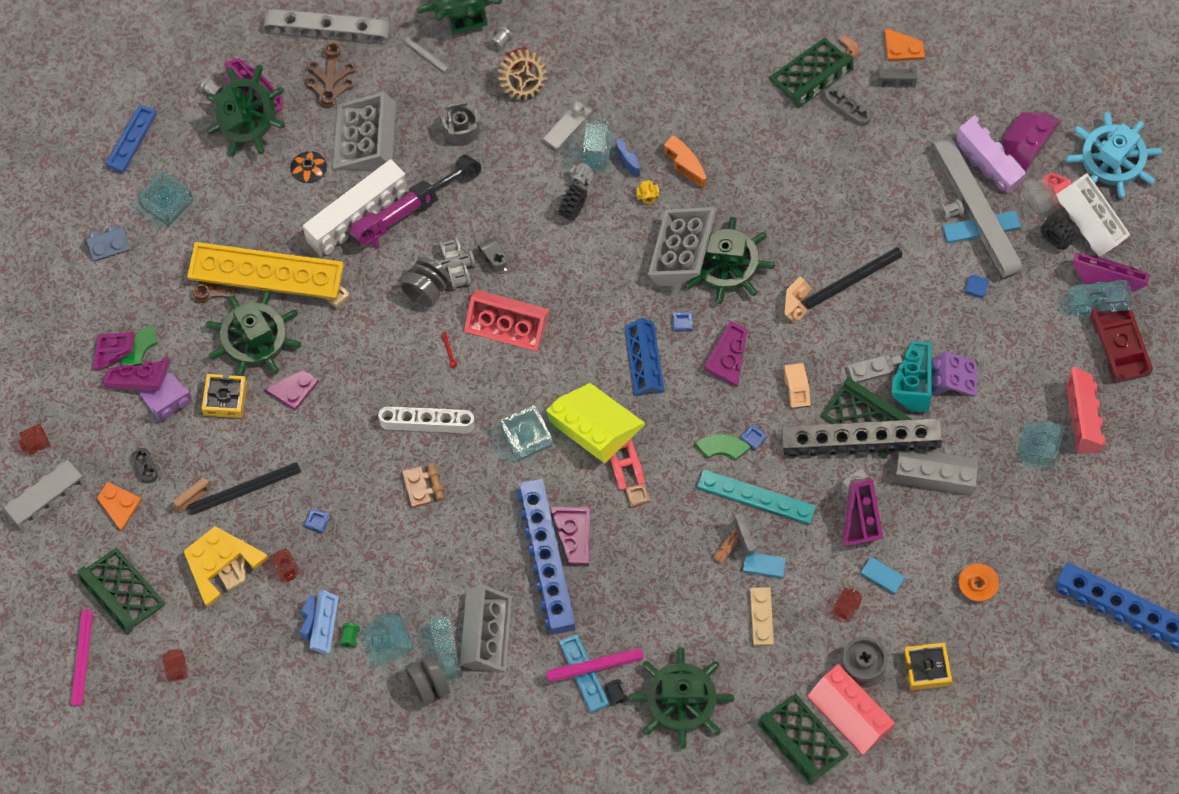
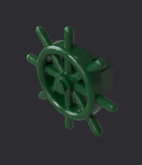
(460, 14)
(236, 112)
(727, 250)
(254, 331)
(681, 689)

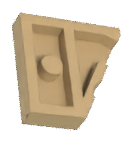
(234, 574)

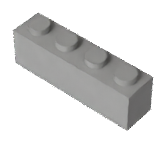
(44, 495)

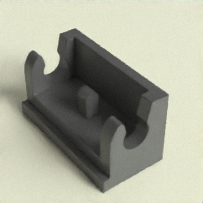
(897, 77)

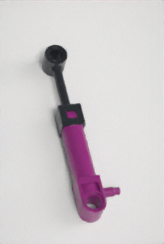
(421, 195)

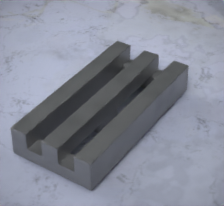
(744, 534)

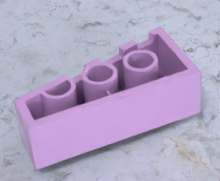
(989, 156)

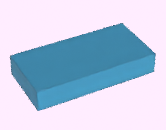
(765, 565)
(882, 575)

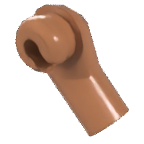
(852, 46)

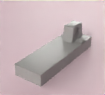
(567, 126)

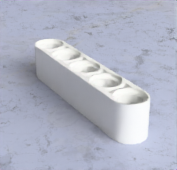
(419, 414)

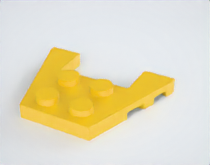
(213, 554)

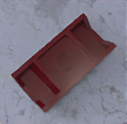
(1122, 344)

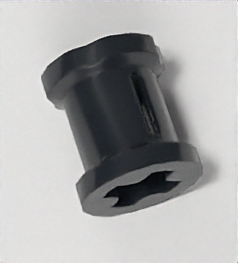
(616, 692)

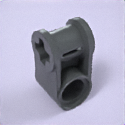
(494, 255)

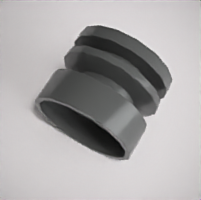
(425, 279)

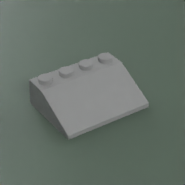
(365, 133)
(681, 245)

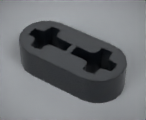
(141, 467)

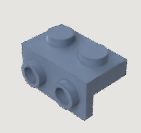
(107, 243)

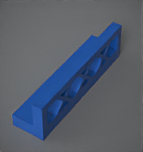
(647, 354)

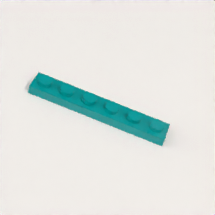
(756, 497)

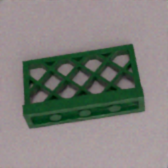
(821, 80)
(867, 398)
(108, 602)
(788, 745)

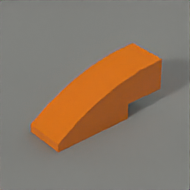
(685, 161)

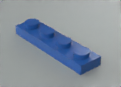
(131, 138)

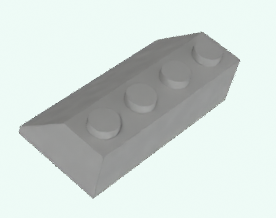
(937, 471)
(485, 629)

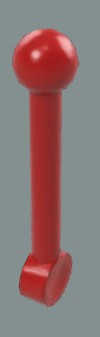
(453, 364)

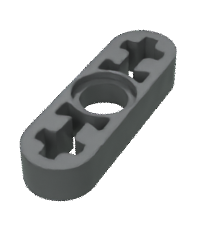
(847, 100)

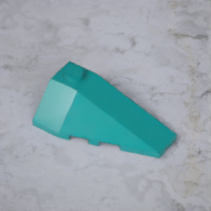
(913, 379)

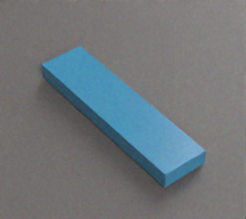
(968, 230)
(588, 683)

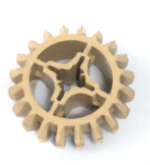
(521, 82)

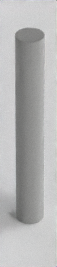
(428, 56)

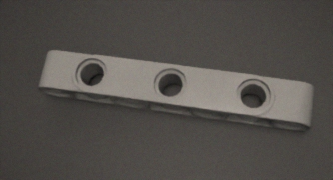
(315, 26)

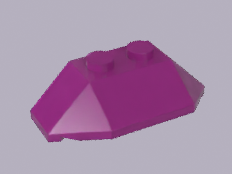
(245, 71)
(1029, 136)
(1097, 269)

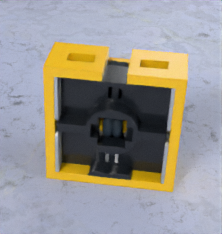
(224, 396)
(927, 666)

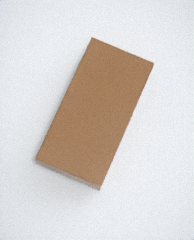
(191, 495)

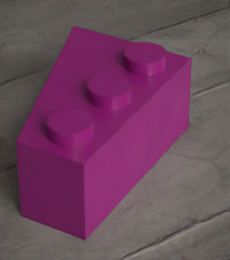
(861, 514)

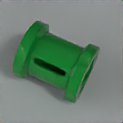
(349, 635)

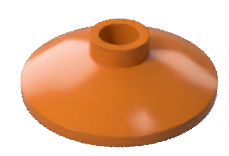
(982, 574)

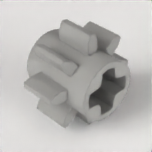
(581, 174)

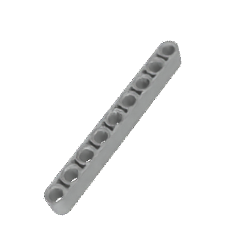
(977, 207)

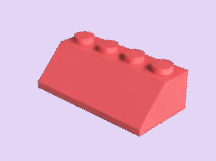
(506, 320)
(1084, 412)
(851, 709)

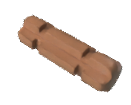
(727, 547)

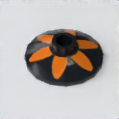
(310, 173)

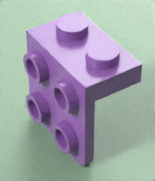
(954, 374)
(168, 399)

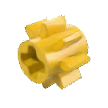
(647, 192)

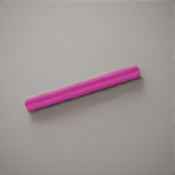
(82, 658)
(594, 665)

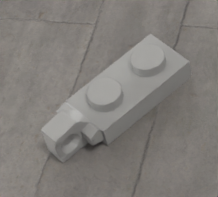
(874, 368)

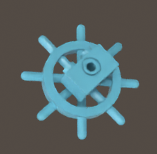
(1113, 153)

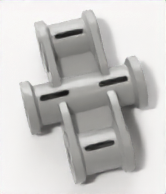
(455, 262)

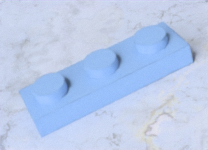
(324, 622)

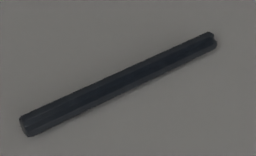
(853, 277)
(244, 488)

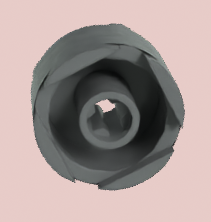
(460, 123)

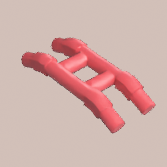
(632, 460)

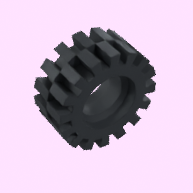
(572, 202)
(1058, 232)

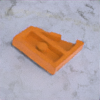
(903, 47)
(118, 504)

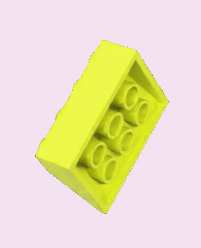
(594, 421)

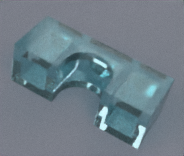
(1086, 295)
(445, 647)

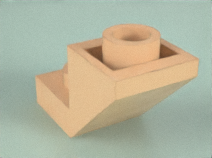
(795, 293)
(798, 385)

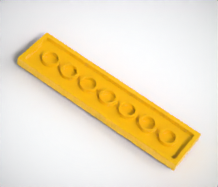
(265, 271)

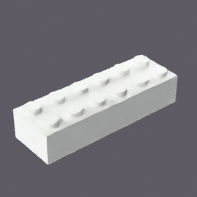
(368, 196)

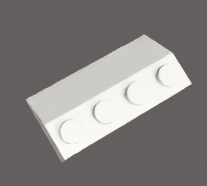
(1093, 215)

